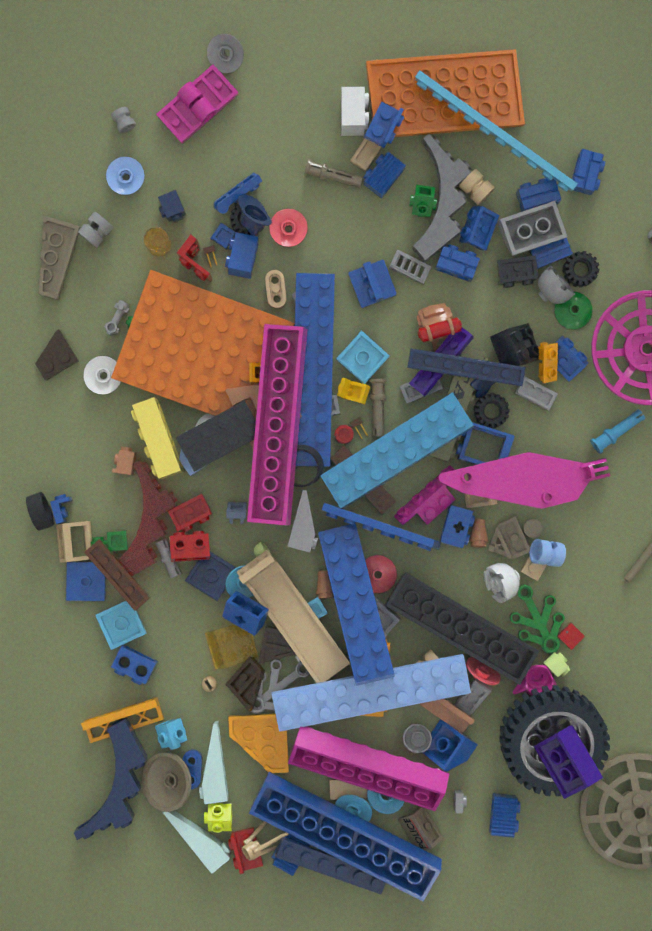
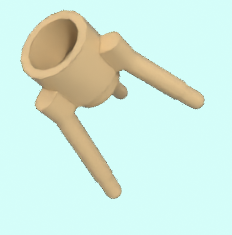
(254, 849)

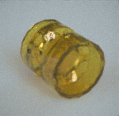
(157, 241)

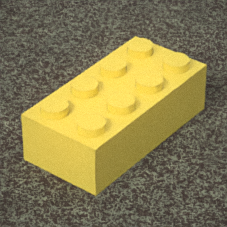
(157, 437)

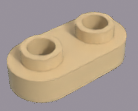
(275, 289)

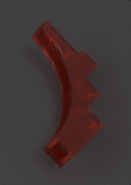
(155, 504)

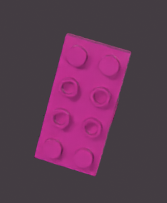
(197, 103)

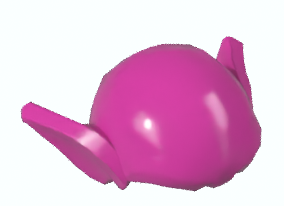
(536, 678)

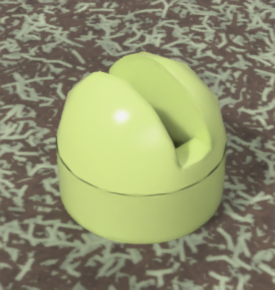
(260, 548)

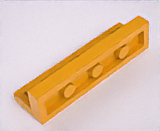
(122, 713)

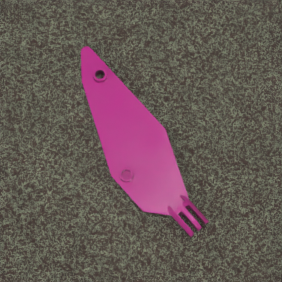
(526, 479)

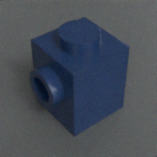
(171, 206)

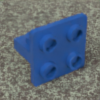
(372, 283)

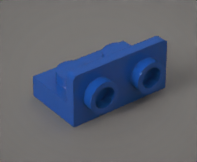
(383, 124)
(479, 227)
(569, 359)

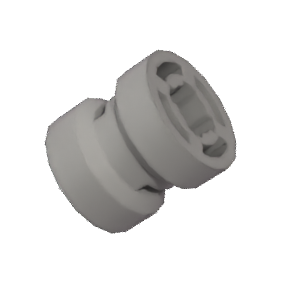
(124, 121)

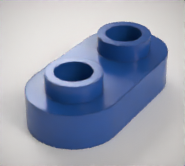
(196, 768)

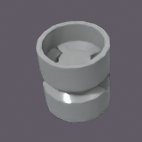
(90, 234)

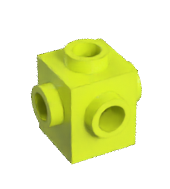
(219, 817)

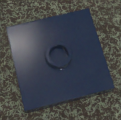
(210, 576)

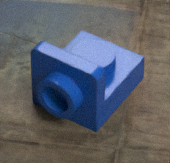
(60, 513)

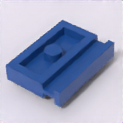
(551, 252)

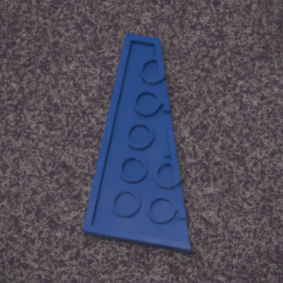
(386, 529)

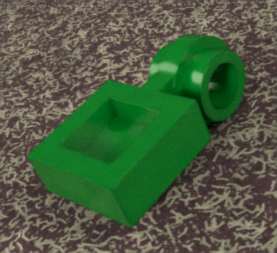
(116, 540)

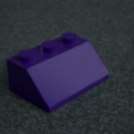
(568, 762)

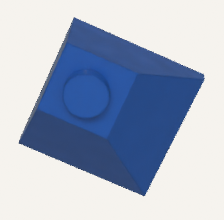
(449, 746)

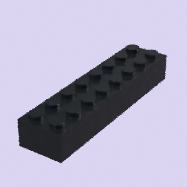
(462, 627)

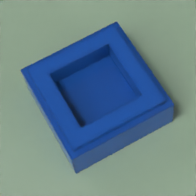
(223, 235)

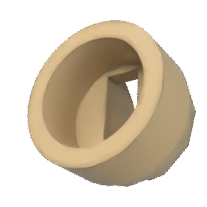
(212, 681)

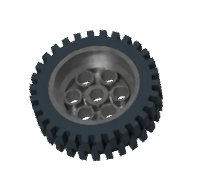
(524, 723)

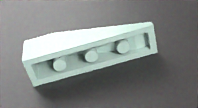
(214, 783)
(205, 845)

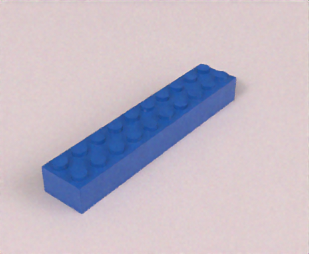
(316, 313)
(346, 836)

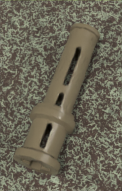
(323, 171)
(378, 397)

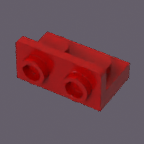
(236, 844)

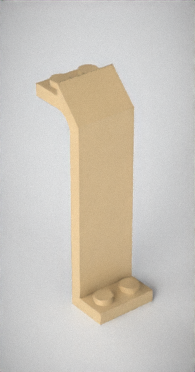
(293, 617)

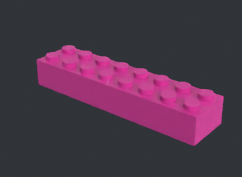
(368, 768)

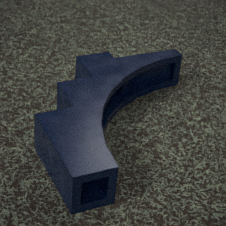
(116, 809)

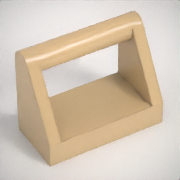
(65, 542)

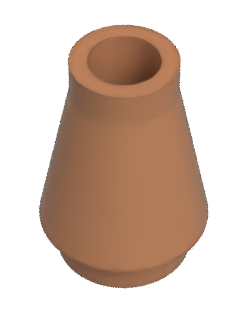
(479, 534)
(324, 587)

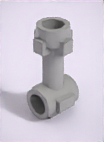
(112, 326)

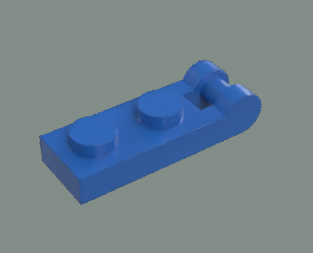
(248, 184)

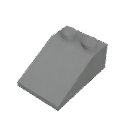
(303, 528)

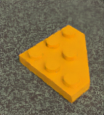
(261, 740)

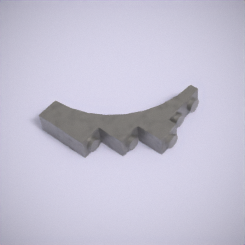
(450, 201)

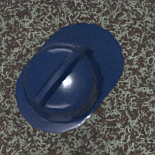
(253, 214)

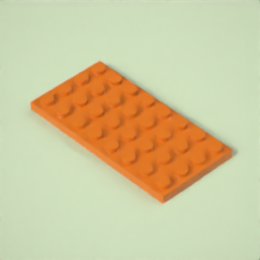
(480, 79)

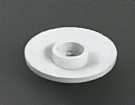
(93, 373)

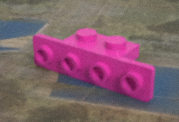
(428, 502)

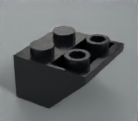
(516, 345)

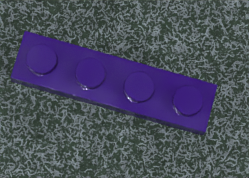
(453, 345)

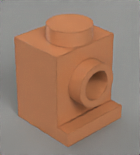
(125, 461)

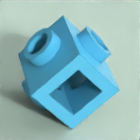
(171, 733)

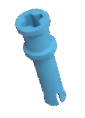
(610, 435)

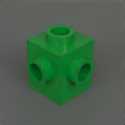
(423, 201)

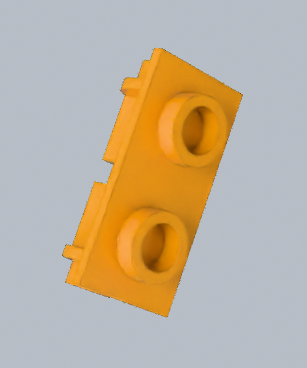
(548, 368)

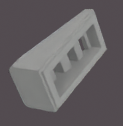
(399, 254)

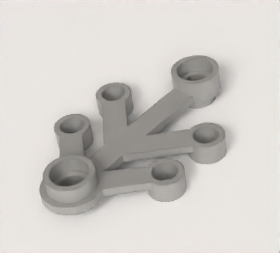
(274, 686)

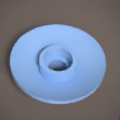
(121, 167)

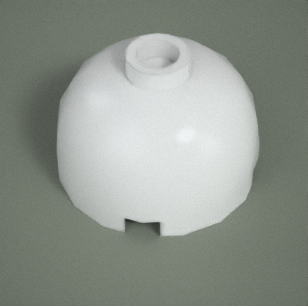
(502, 581)

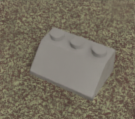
(532, 228)

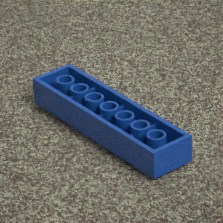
(356, 604)

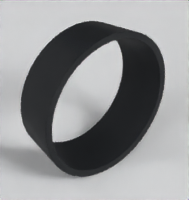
(320, 466)

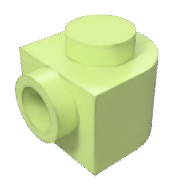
(557, 664)

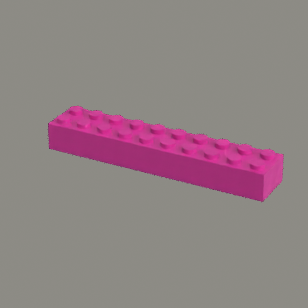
(277, 424)

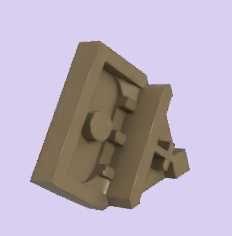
(509, 539)

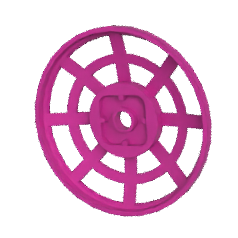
(632, 347)

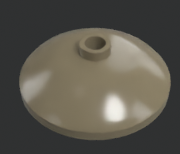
(159, 783)

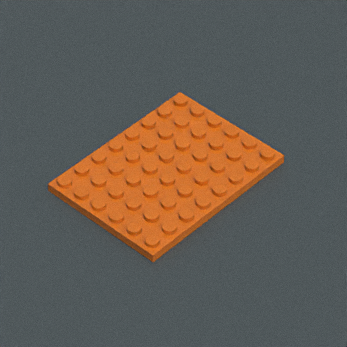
(191, 344)

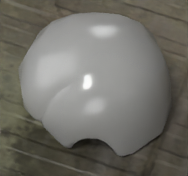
(417, 738)

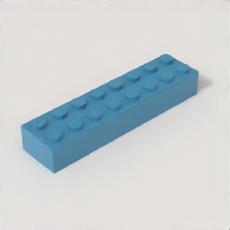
(397, 451)

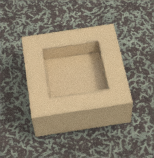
(533, 570)

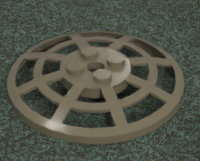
(624, 812)

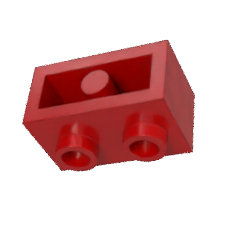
(189, 547)

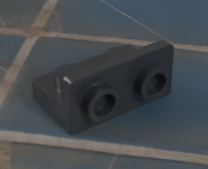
(517, 270)

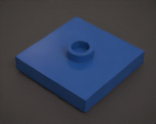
(85, 582)

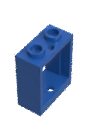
(505, 447)

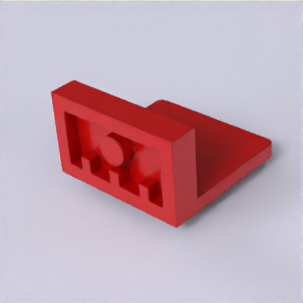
(190, 250)

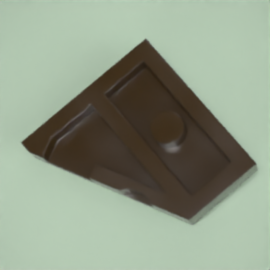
(274, 646)
(247, 682)

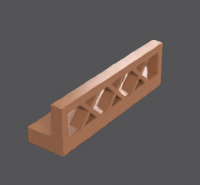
(449, 713)

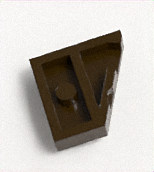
(56, 356)

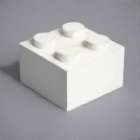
(353, 107)

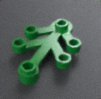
(539, 621)

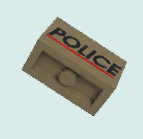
(421, 829)

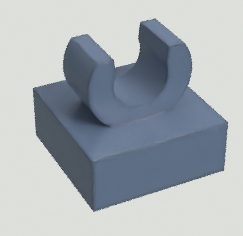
(236, 510)

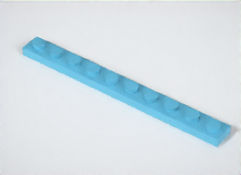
(489, 127)

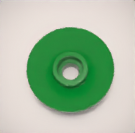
(574, 320)

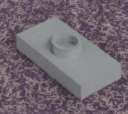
(536, 393)
(471, 701)

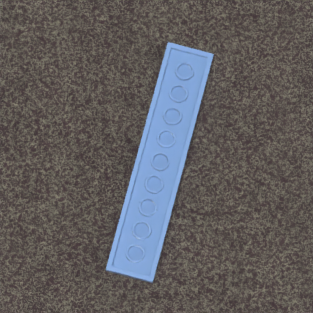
(343, 699)

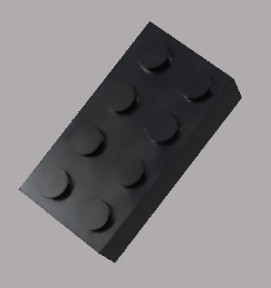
(218, 436)

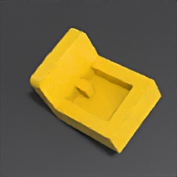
(353, 391)

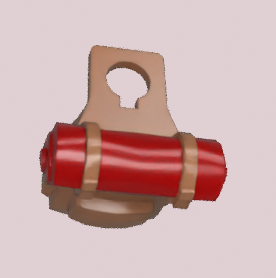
(437, 323)

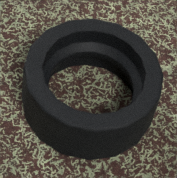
(39, 511)

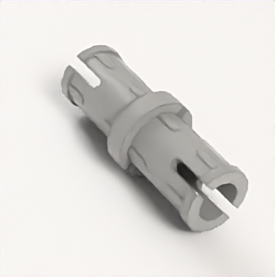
(164, 550)

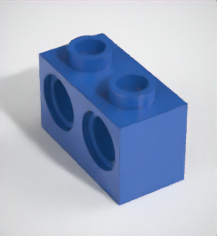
(136, 659)

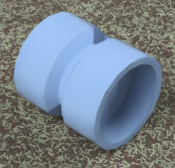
(547, 553)

